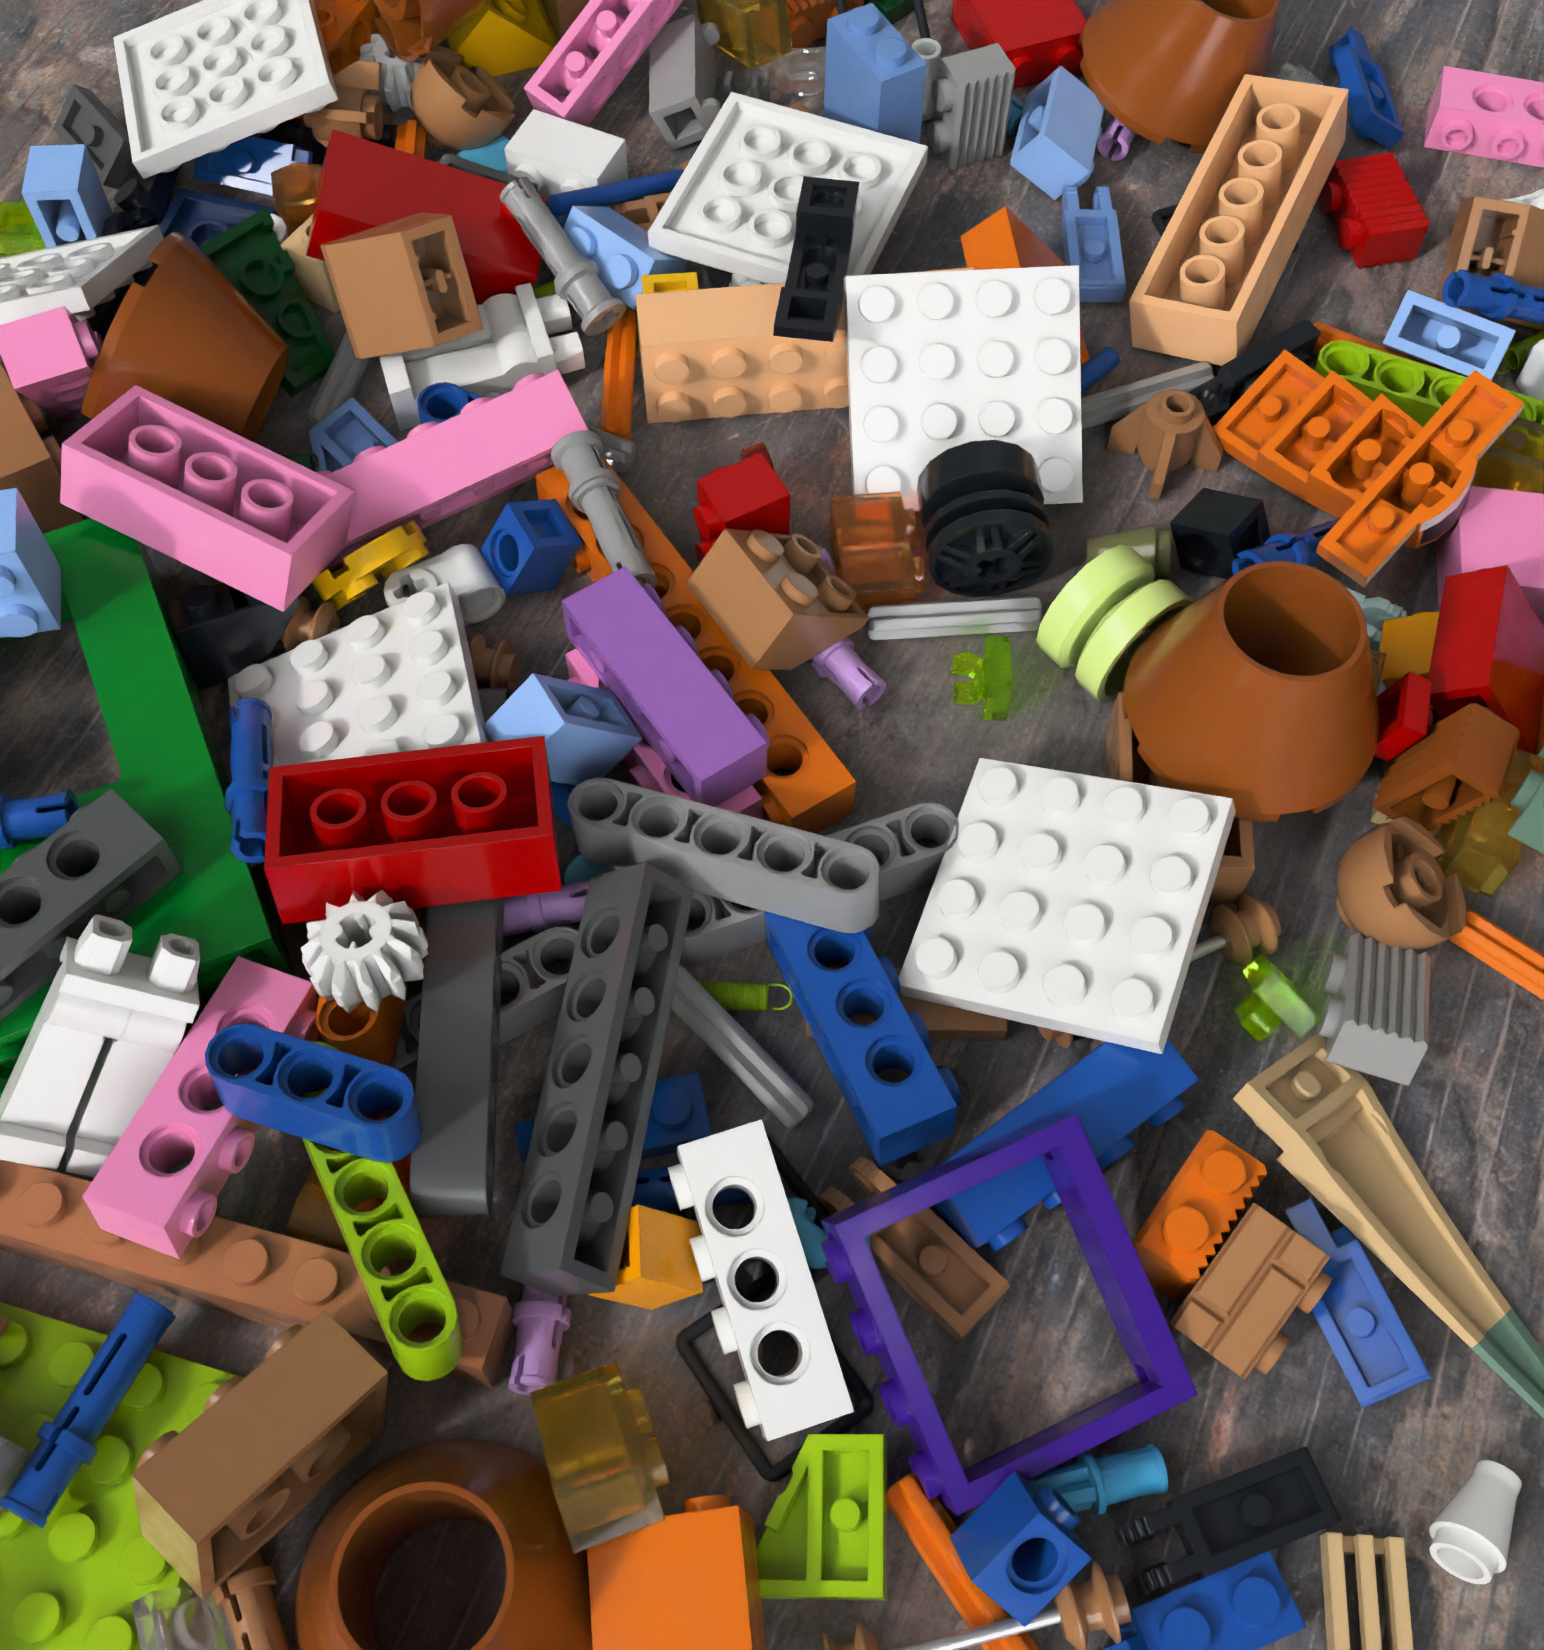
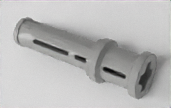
(575, 276)
(597, 494)

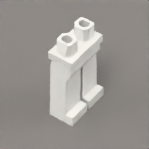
(491, 359)
(75, 1077)

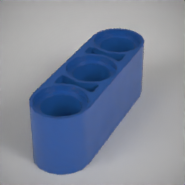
(295, 1066)

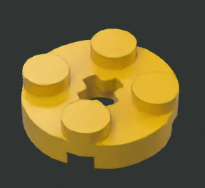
(384, 555)

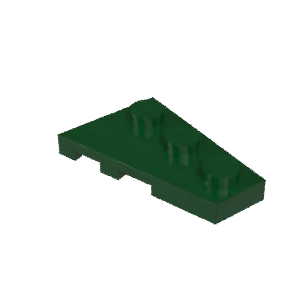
(265, 277)

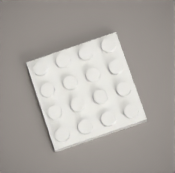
(219, 77)
(746, 182)
(73, 274)
(963, 363)
(372, 686)
(1069, 902)

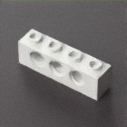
(815, 1385)

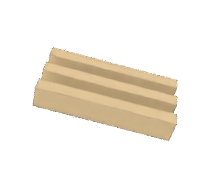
(1395, 1589)

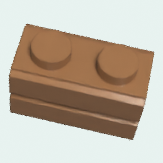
(1252, 1292)

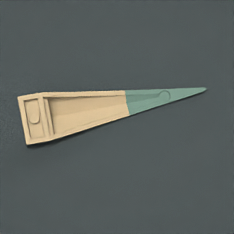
(1361, 1171)

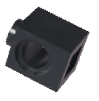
(1216, 529)

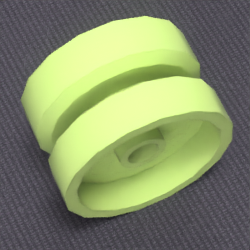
(1106, 617)

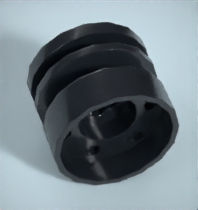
(984, 519)

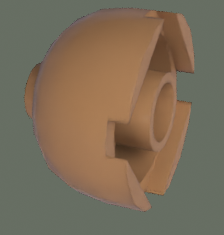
(456, 105)
(1397, 889)

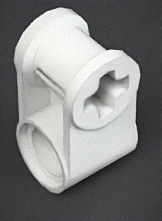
(465, 571)

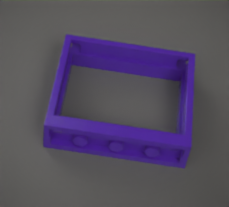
(1114, 1266)

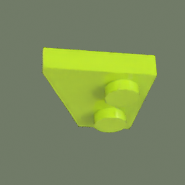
(829, 1523)

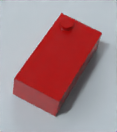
(376, 184)
(413, 825)

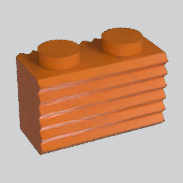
(1196, 1214)

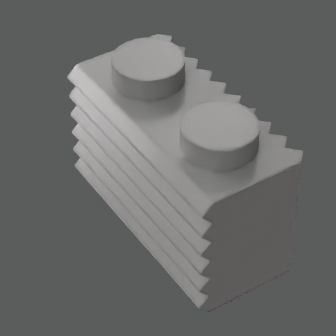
(972, 106)
(1376, 1009)

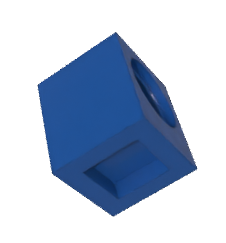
(530, 546)
(1014, 1573)

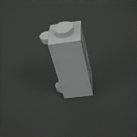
(684, 80)

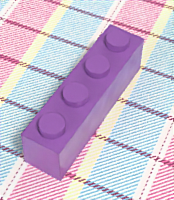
(666, 687)

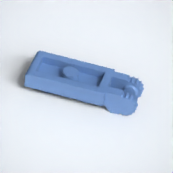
(1094, 244)

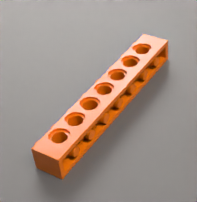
(821, 786)

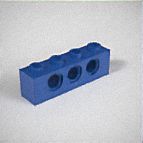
(890, 1115)

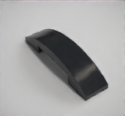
(819, 260)

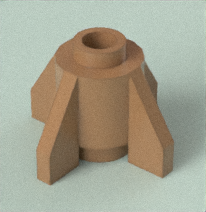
(356, 110)
(1167, 435)

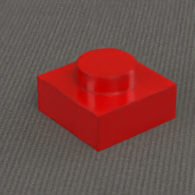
(1403, 715)

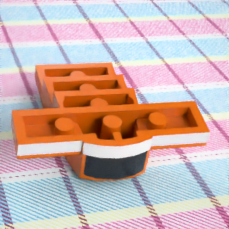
(1365, 456)

